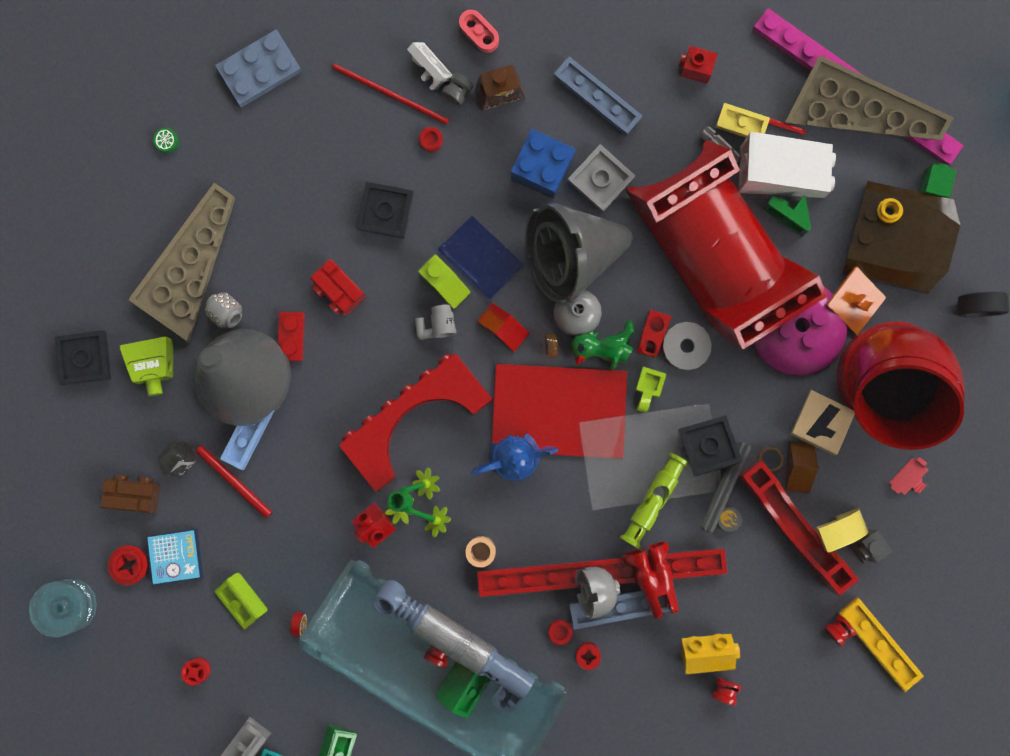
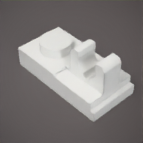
(426, 58)

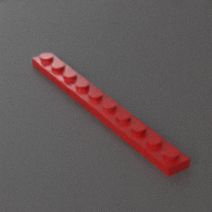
(563, 574)

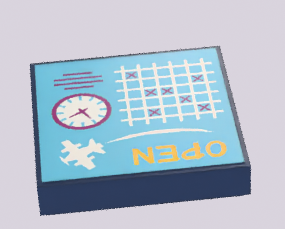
(174, 557)

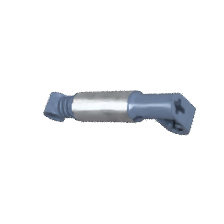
(457, 643)

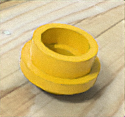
(893, 204)

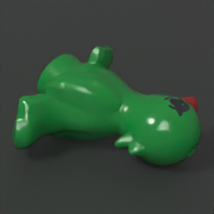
(610, 349)

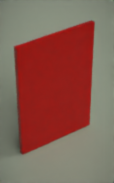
(553, 402)

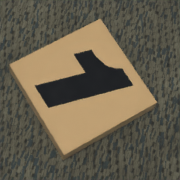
(823, 423)

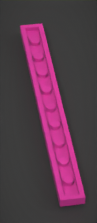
(806, 52)

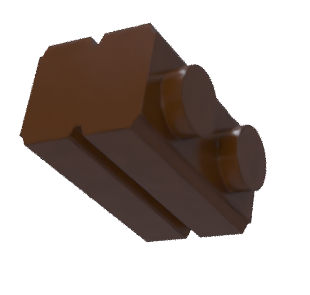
(130, 495)

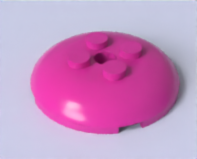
(805, 351)

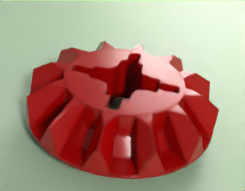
(117, 561)

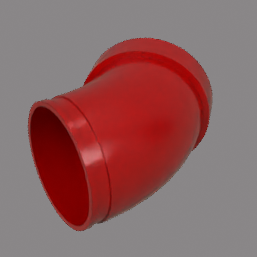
(900, 347)

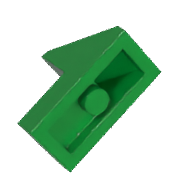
(795, 218)

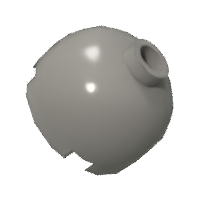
(572, 322)
(597, 591)

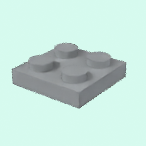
(601, 178)

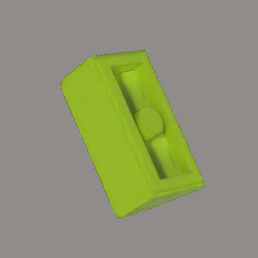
(241, 600)

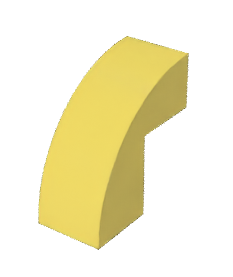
(842, 531)

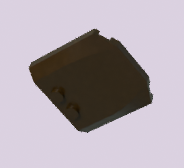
(911, 251)

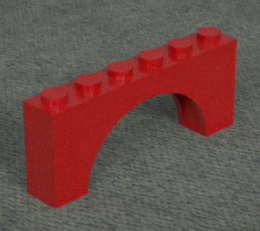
(370, 444)

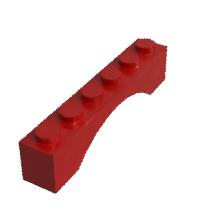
(780, 508)

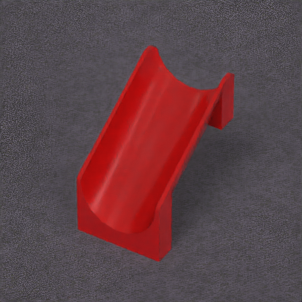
(724, 250)

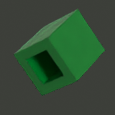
(938, 180)

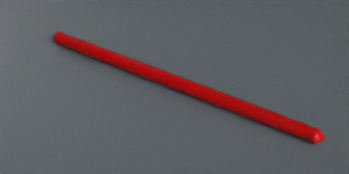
(389, 93)

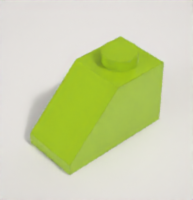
(444, 281)

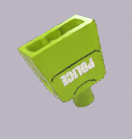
(149, 362)

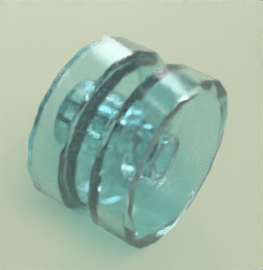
(62, 607)

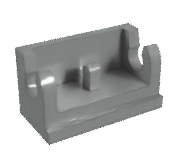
(248, 740)

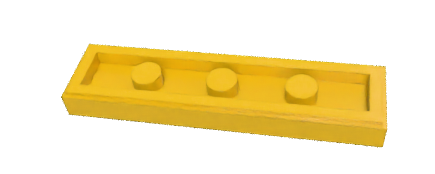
(881, 645)

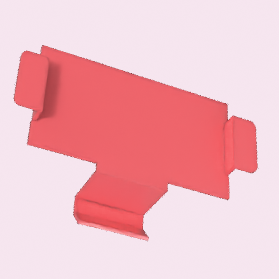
(910, 477)

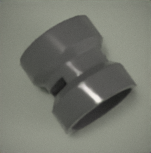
(457, 89)

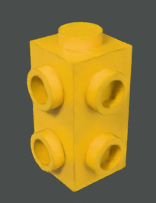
(709, 653)

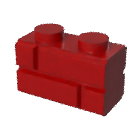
(337, 287)

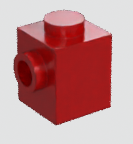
(697, 64)

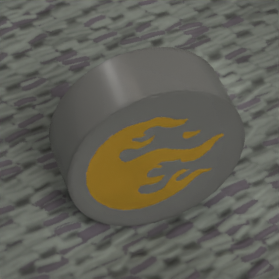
(730, 519)

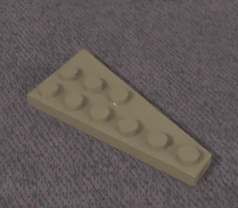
(853, 102)
(180, 276)

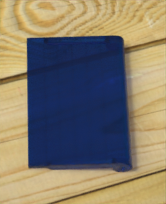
(481, 257)

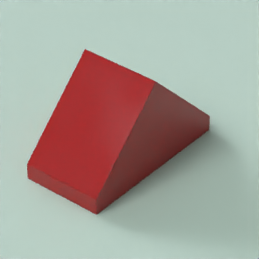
(503, 326)

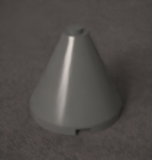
(571, 248)
(242, 377)

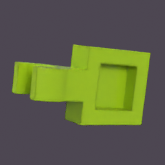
(649, 384)

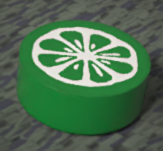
(166, 140)

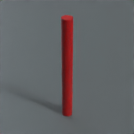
(234, 482)

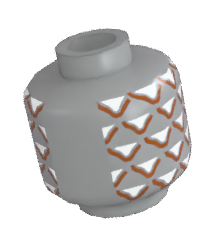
(223, 310)

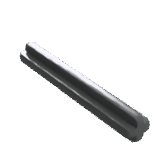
(724, 491)

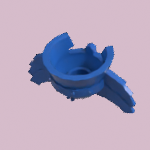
(514, 457)

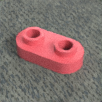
(479, 32)

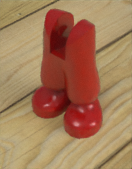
(654, 581)

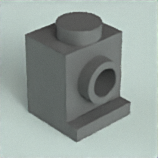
(871, 547)

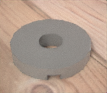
(699, 339)

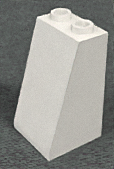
(785, 166)

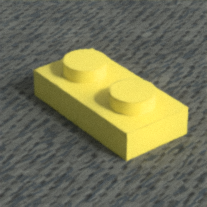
(741, 121)

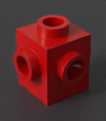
(372, 526)

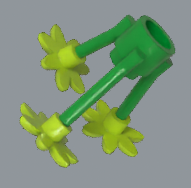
(401, 503)

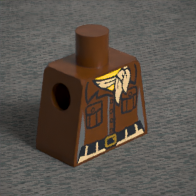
(499, 87)

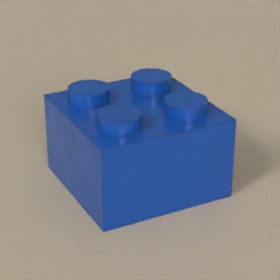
(542, 163)

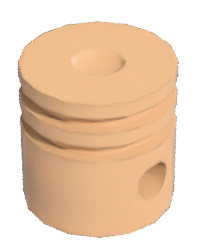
(480, 551)

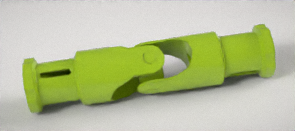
(647, 512)

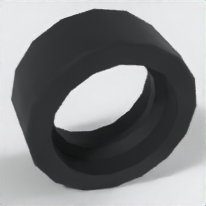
(983, 304)

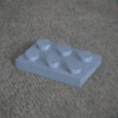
(258, 68)

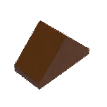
(801, 467)

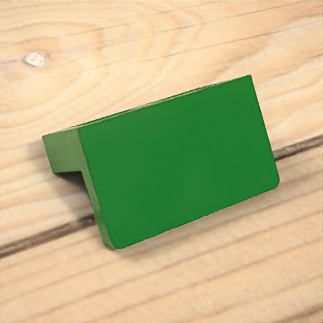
(461, 690)

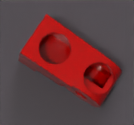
(653, 333)

